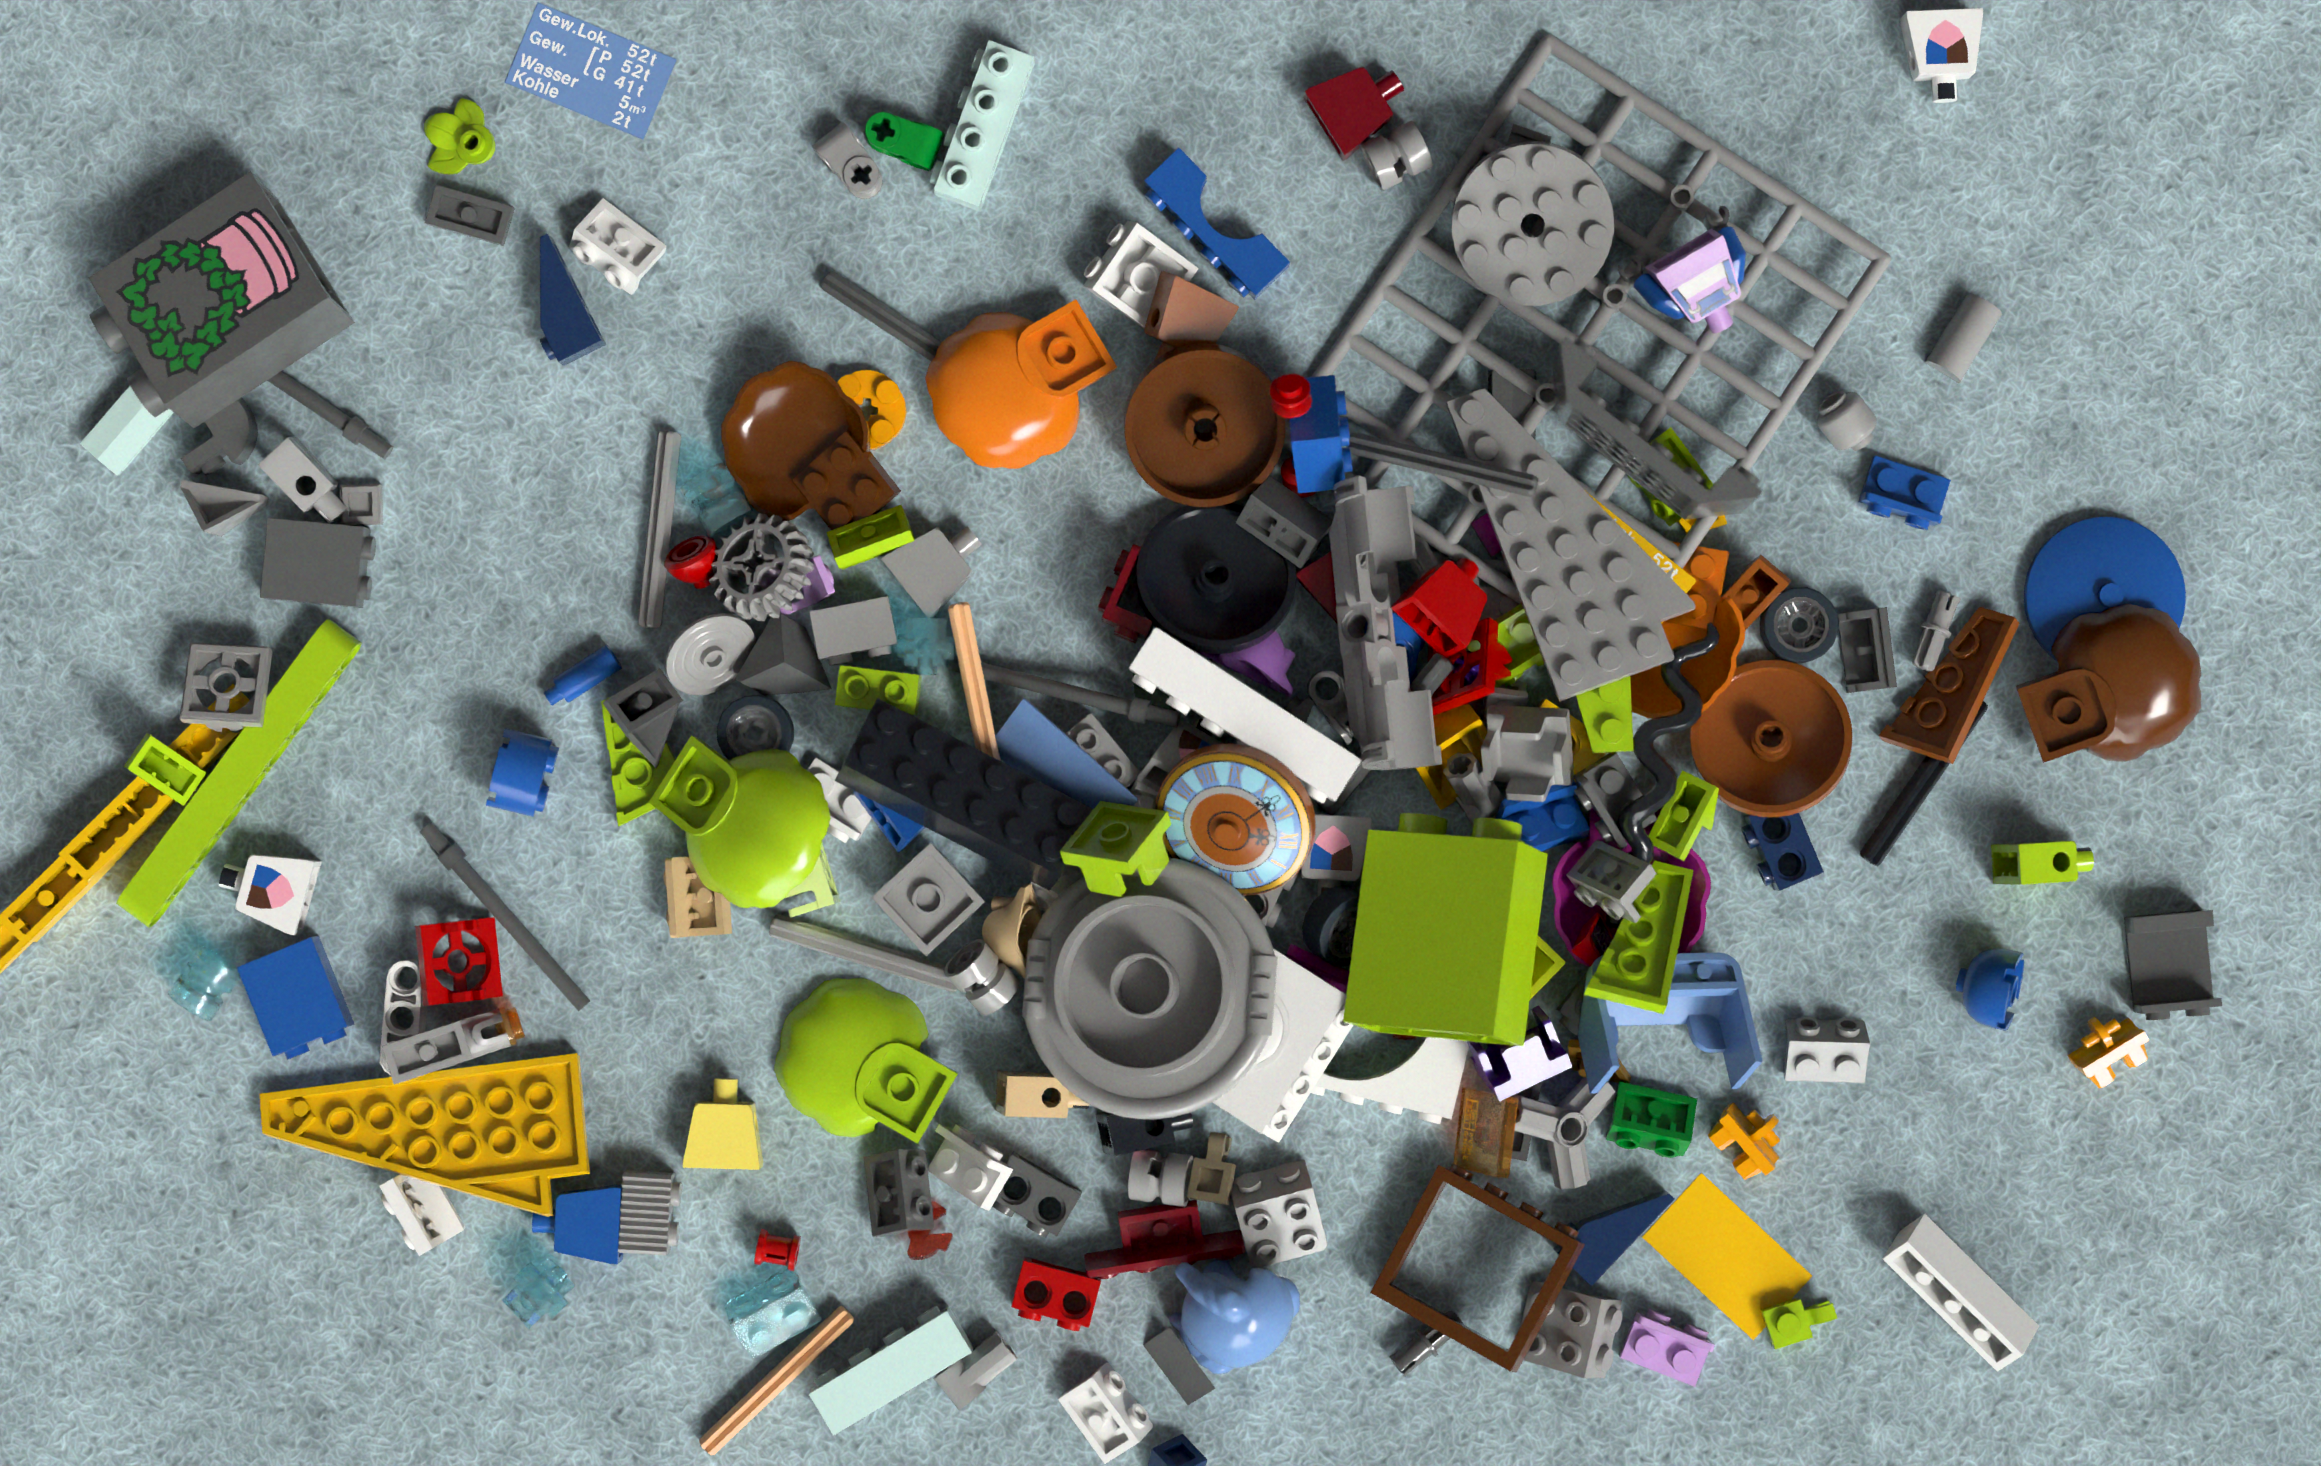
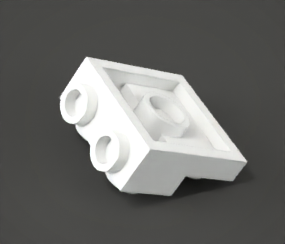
(1131, 270)

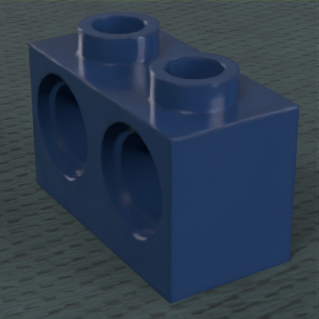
(1791, 840)

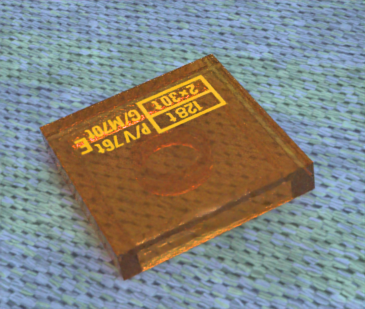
(1485, 1132)

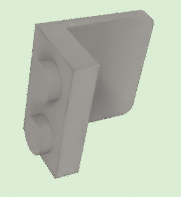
(1278, 1214)
(1575, 1333)

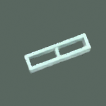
(123, 432)

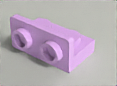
(1666, 1348)

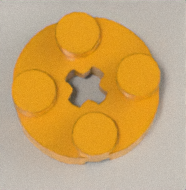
(884, 396)

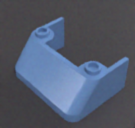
(1704, 994)

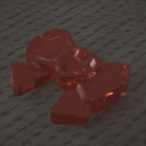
(923, 1243)

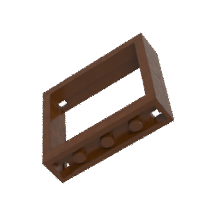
(1526, 1215)

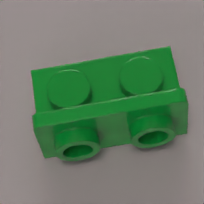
(1652, 1120)

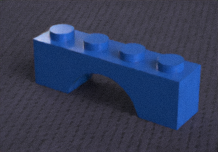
(1250, 261)

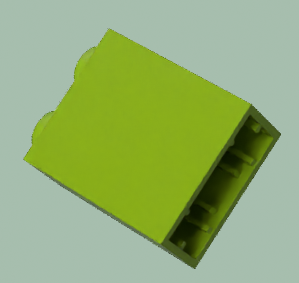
(1446, 931)

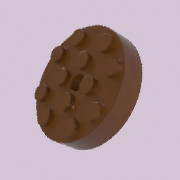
(1196, 385)

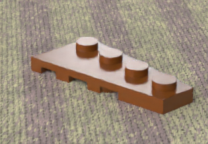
(1949, 700)

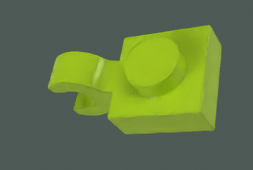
(1791, 1322)

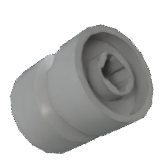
(1397, 155)
(979, 974)
(1160, 1177)

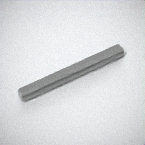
(659, 529)
(860, 952)

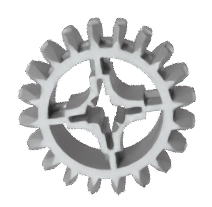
(770, 579)

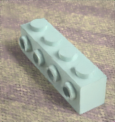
(983, 125)
(891, 1369)

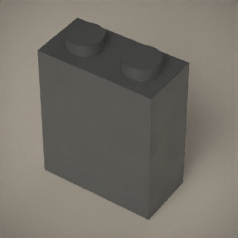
(317, 563)

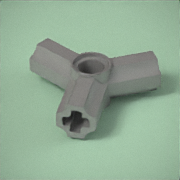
(1566, 1146)

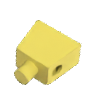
(724, 1131)

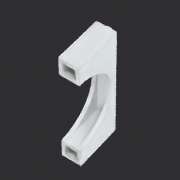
(1421, 1082)

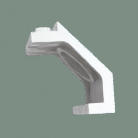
(1302, 1044)

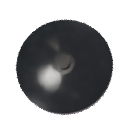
(1212, 580)

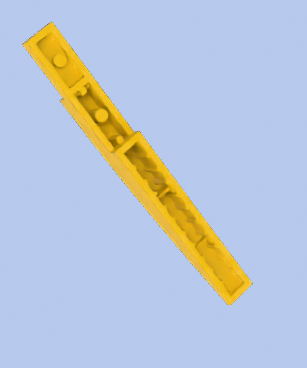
(103, 843)

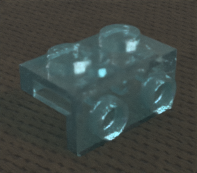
(771, 1312)

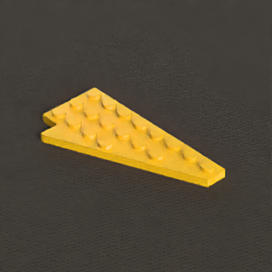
(467, 1129)

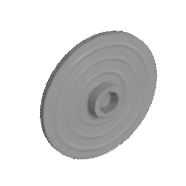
(709, 654)

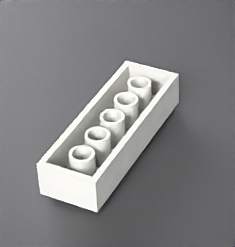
(1243, 714)

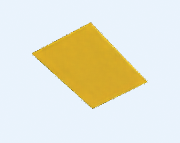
(1726, 1255)

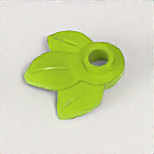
(453, 137)

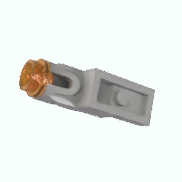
(452, 1044)

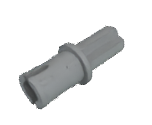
(1935, 630)

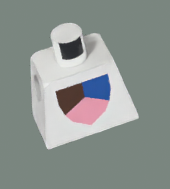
(1942, 47)
(274, 889)

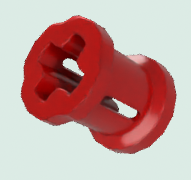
(777, 1250)

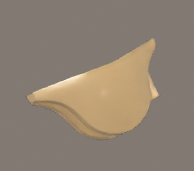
(1011, 926)

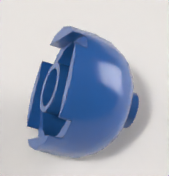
(1991, 986)

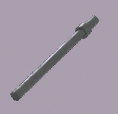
(353, 428)
(1138, 709)
(453, 858)

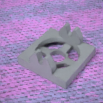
(253, 712)

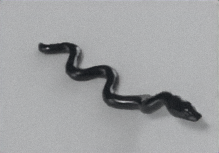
(1636, 812)

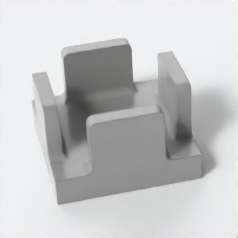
(1528, 750)
(928, 899)

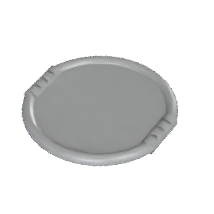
(1150, 993)

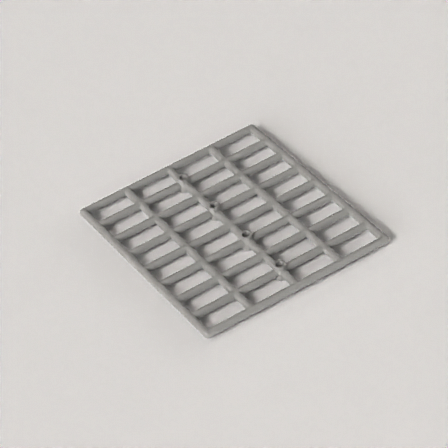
(1613, 300)

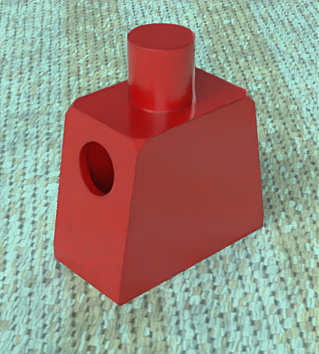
(1444, 605)

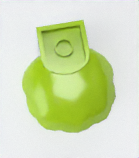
(746, 820)
(857, 1060)

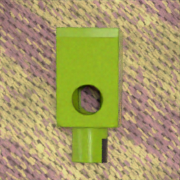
(2039, 862)

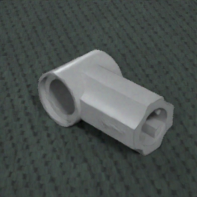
(1475, 795)
(969, 1375)

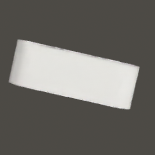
(396, 997)

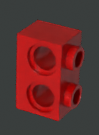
(1059, 1282)

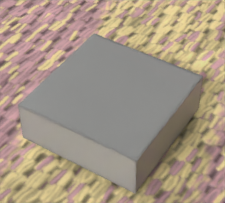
(363, 504)

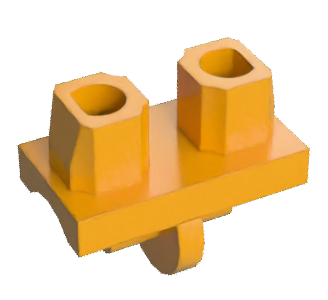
(2107, 1045)
(1754, 1137)

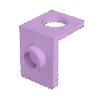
(821, 586)

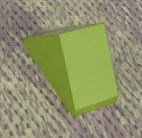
(165, 769)

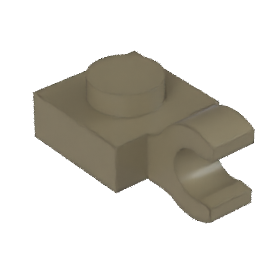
(1213, 1177)

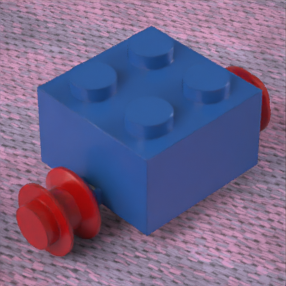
(1315, 432)

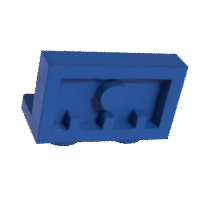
(1905, 492)
(1547, 822)

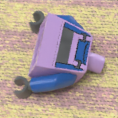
(1696, 277)

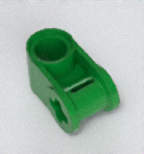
(912, 141)

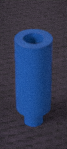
(583, 675)

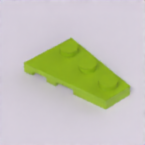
(632, 773)

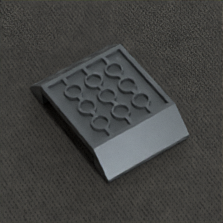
(1641, 461)

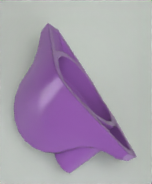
(1266, 660)

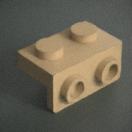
(691, 905)

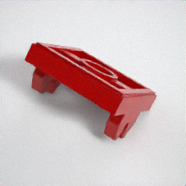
(1491, 664)
(427, 939)

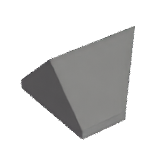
(219, 507)

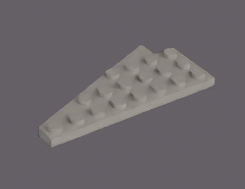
(1578, 574)

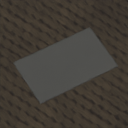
(1179, 1366)

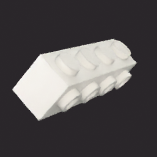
(1961, 1292)

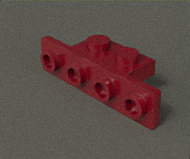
(1161, 1238)

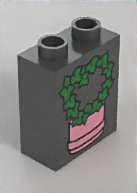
(216, 303)

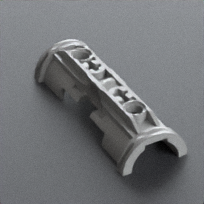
(1367, 541)

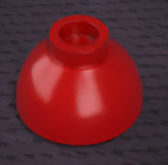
(692, 561)

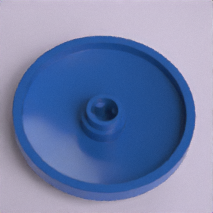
(2097, 568)

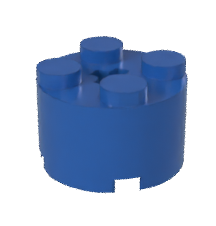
(521, 772)

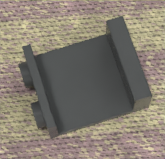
(2170, 963)

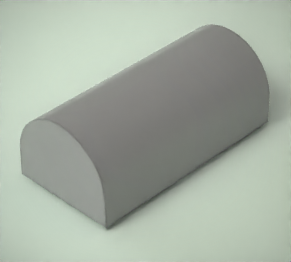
(1963, 337)

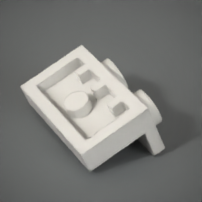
(615, 246)
(845, 810)
(968, 1167)
(1106, 1413)

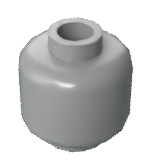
(1846, 420)

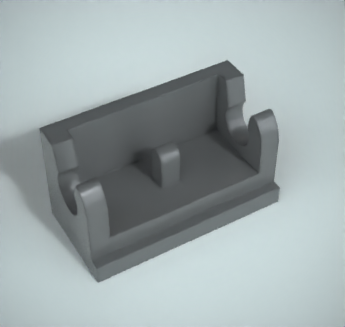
(1284, 521)
(1867, 650)

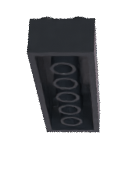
(962, 793)

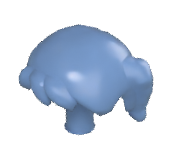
(1232, 1319)

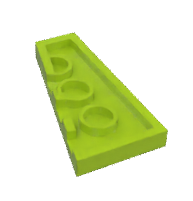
(1608, 717)
(1644, 953)

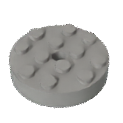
(1540, 181)

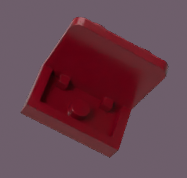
(1126, 624)

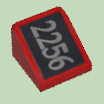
(1592, 940)

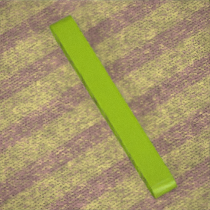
(238, 774)

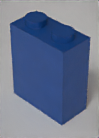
(296, 997)

